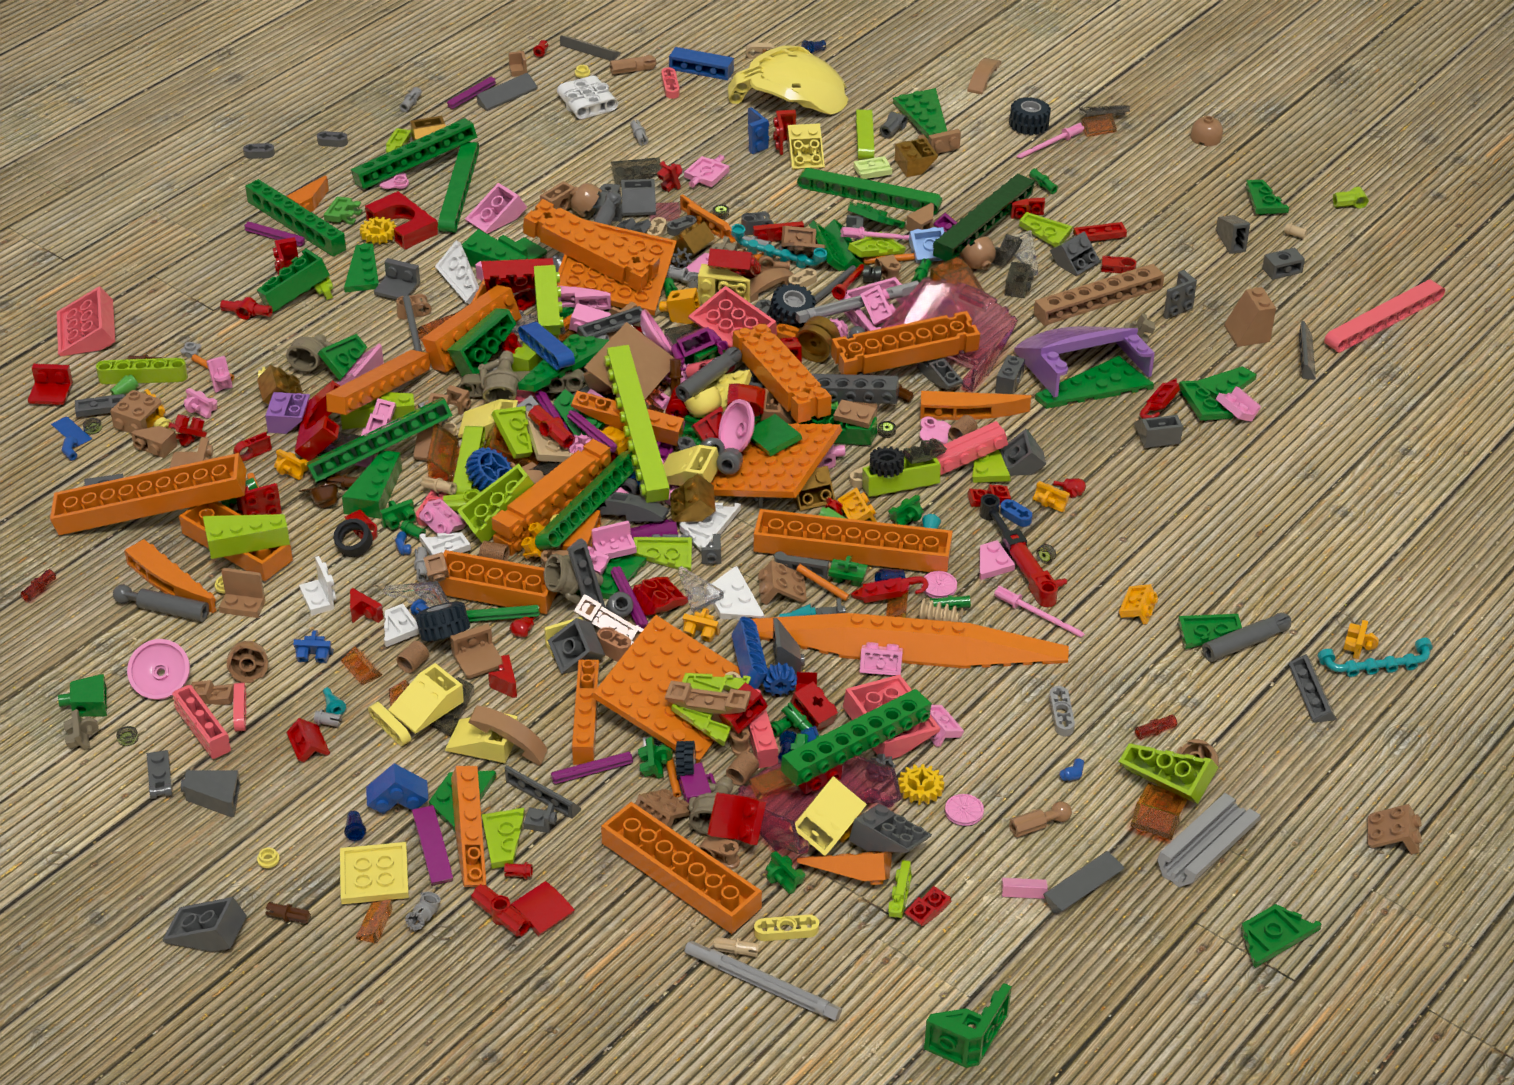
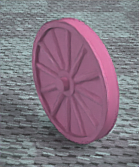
(940, 584)
(964, 809)

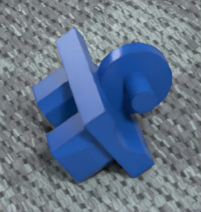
(313, 645)

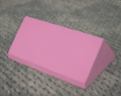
(364, 364)

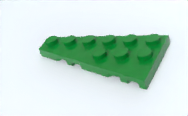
(922, 110)
(583, 349)
(1097, 383)

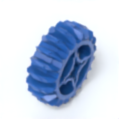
(492, 467)

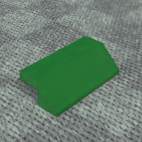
(836, 246)

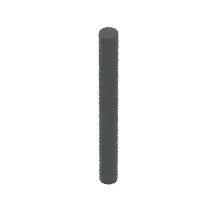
(838, 280)
(412, 324)

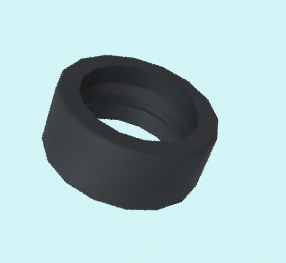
(348, 526)

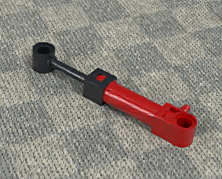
(1041, 583)

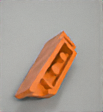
(716, 225)

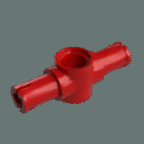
(246, 308)

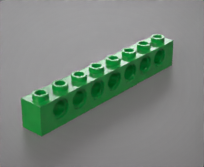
(413, 153)
(296, 217)
(379, 439)
(855, 737)

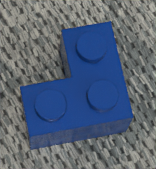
(395, 787)

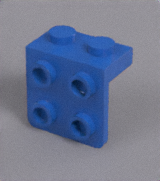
(758, 131)

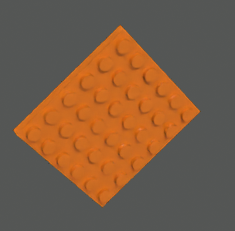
(580, 275)
(782, 473)
(642, 677)

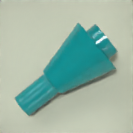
(931, 521)
(805, 610)
(333, 703)

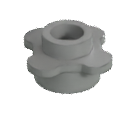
(190, 349)

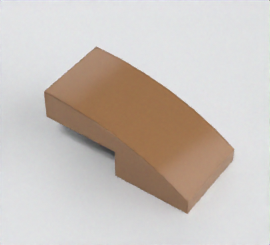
(214, 694)

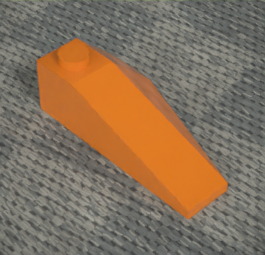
(864, 866)

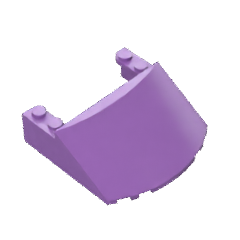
(1043, 350)

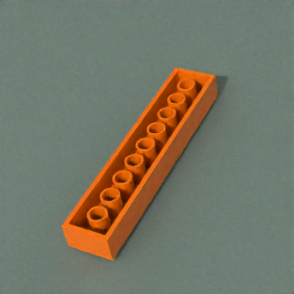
(148, 494)
(863, 540)

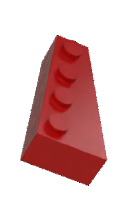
(512, 273)

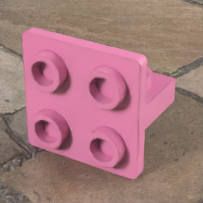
(613, 540)

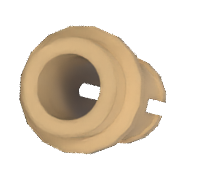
(1296, 231)

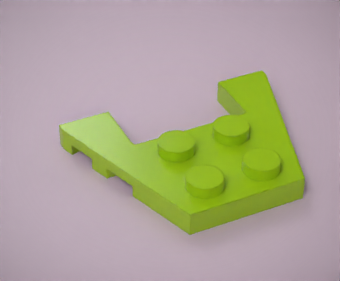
(702, 720)

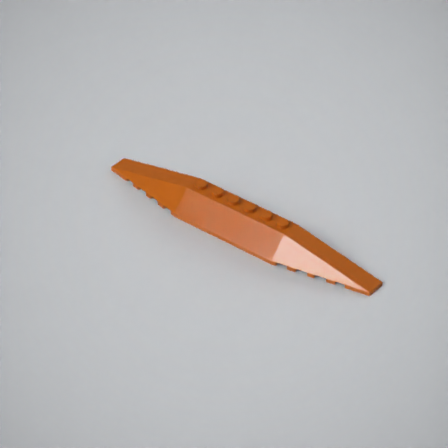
(921, 639)

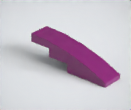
(432, 845)

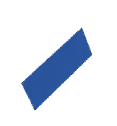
(69, 428)

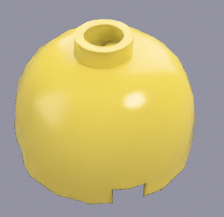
(704, 402)

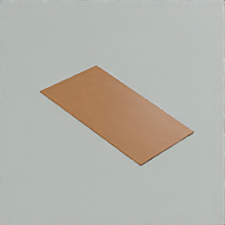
(650, 360)

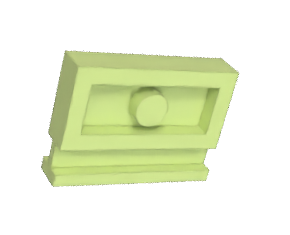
(873, 167)

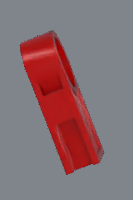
(1117, 264)
(256, 446)
(360, 515)

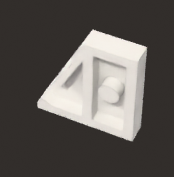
(453, 542)
(399, 625)

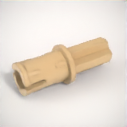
(439, 485)
(736, 946)

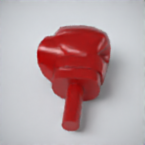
(1073, 486)
(522, 626)

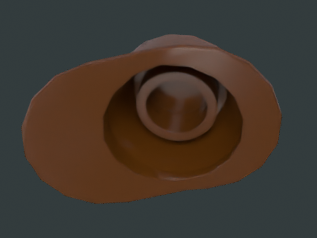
(324, 495)

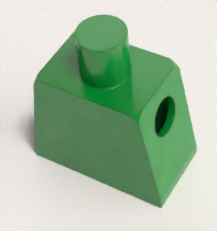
(87, 696)

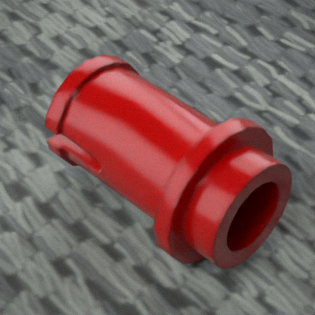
(539, 50)
(518, 870)

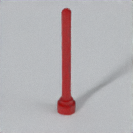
(840, 290)

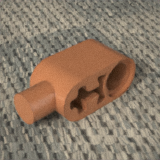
(613, 642)

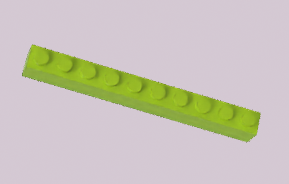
(637, 424)

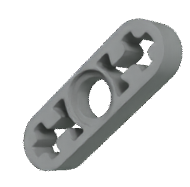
(1059, 717)

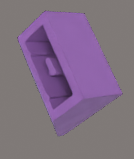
(285, 411)

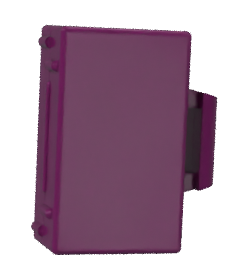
(696, 783)

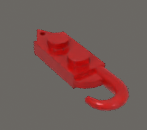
(1160, 398)
(888, 589)

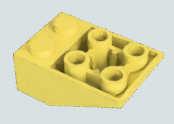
(805, 146)
(713, 280)
(482, 415)
(689, 462)
(427, 698)
(476, 743)
(829, 816)

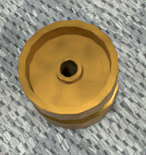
(817, 338)

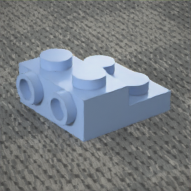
(922, 243)

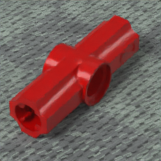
(551, 426)
(501, 910)

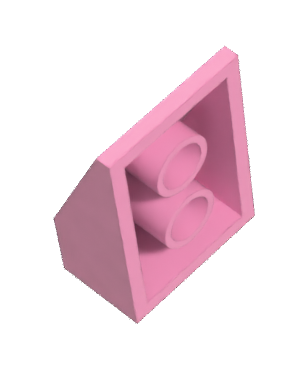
(496, 209)

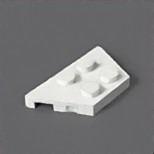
(703, 531)
(737, 599)

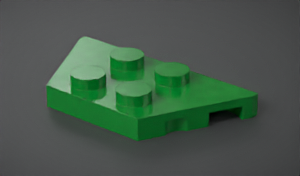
(874, 214)
(443, 798)
(1275, 932)

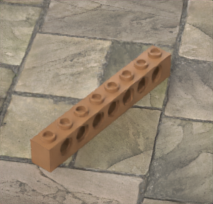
(1098, 294)

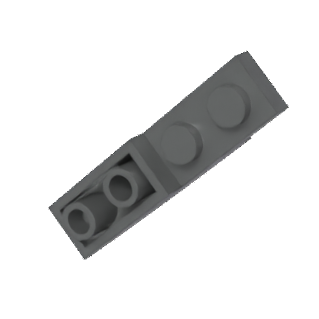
(940, 373)
(633, 507)

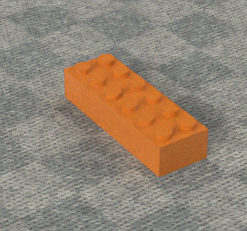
(454, 328)
(263, 561)
(495, 581)

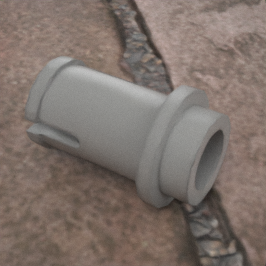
(327, 718)

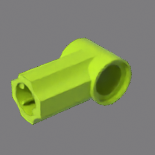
(1355, 197)
(459, 500)

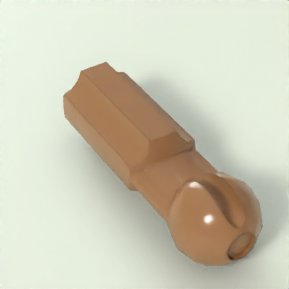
(632, 64)
(1038, 819)

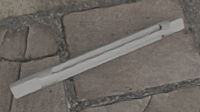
(852, 303)
(764, 980)

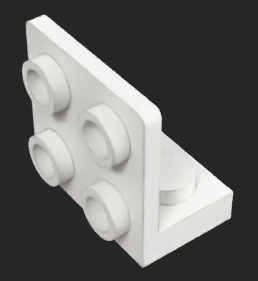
(318, 593)

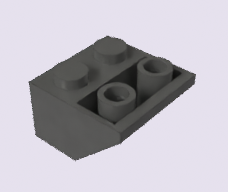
(638, 197)
(1075, 254)
(1159, 430)

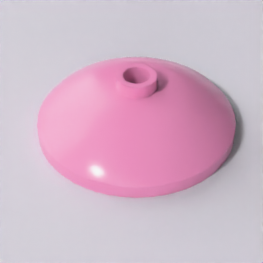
(653, 331)
(737, 425)
(150, 660)

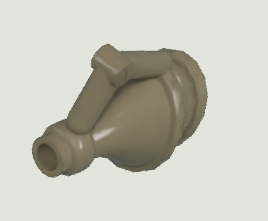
(304, 350)
(501, 382)
(561, 577)
(702, 806)

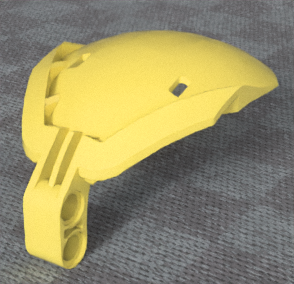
(787, 66)

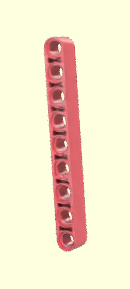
(1384, 316)

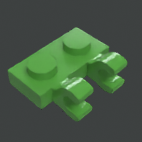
(343, 209)

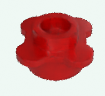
(834, 505)

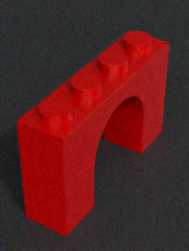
(398, 206)
(736, 261)
(316, 428)

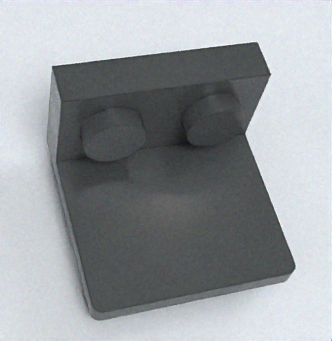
(399, 280)
(1181, 296)

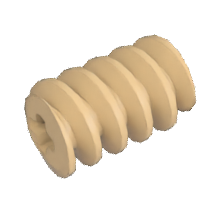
(937, 613)

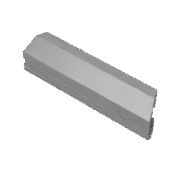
(1205, 840)

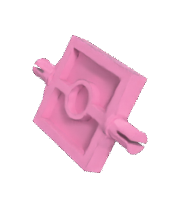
(706, 171)

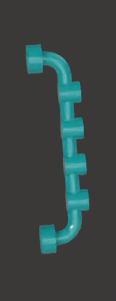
(785, 255)
(1372, 666)

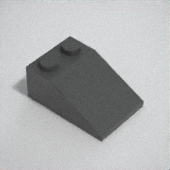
(206, 925)

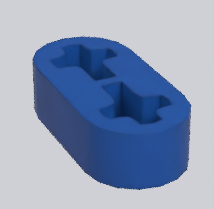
(1016, 513)

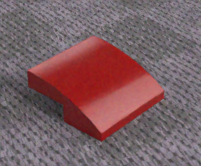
(543, 907)

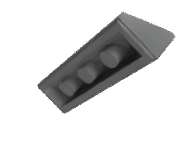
(589, 48)
(506, 92)
(610, 323)
(1306, 352)
(585, 571)
(1312, 689)
(541, 792)
(1082, 882)

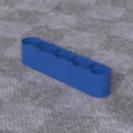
(546, 345)
(749, 651)

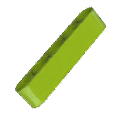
(864, 134)
(143, 370)
(472, 440)

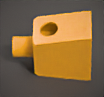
(681, 305)

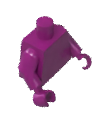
(695, 342)

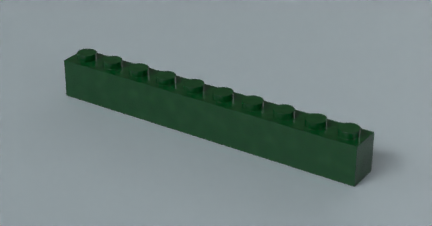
(982, 218)

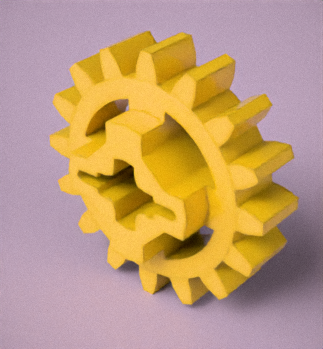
(377, 230)
(931, 783)

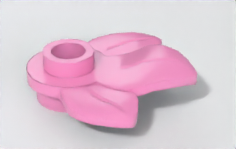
(397, 181)
(934, 429)

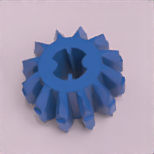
(780, 679)

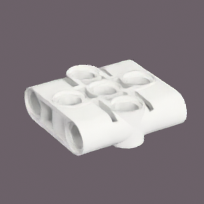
(587, 97)

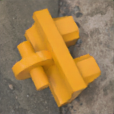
(289, 464)
(1051, 496)
(529, 542)
(701, 622)
(1368, 641)

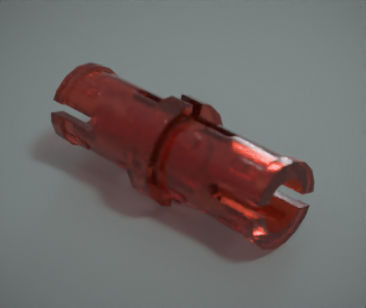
(38, 585)
(1145, 731)

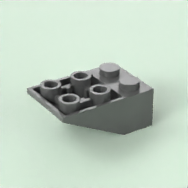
(886, 831)

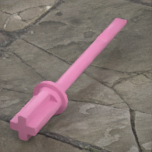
(1067, 133)
(860, 233)
(1016, 600)

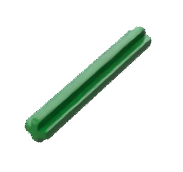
(503, 613)

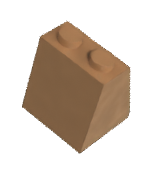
(1251, 318)

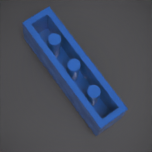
(701, 63)

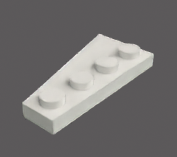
(458, 272)

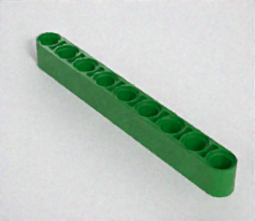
(458, 187)
(867, 190)
(586, 502)

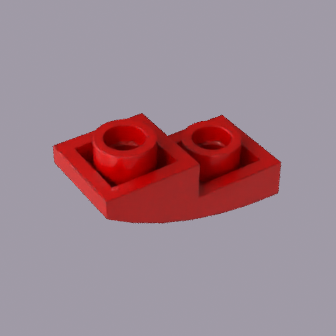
(1032, 205)
(999, 490)
(929, 907)

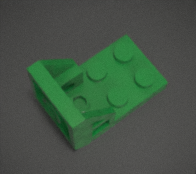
(952, 1038)

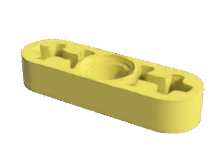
(389, 724)
(779, 934)

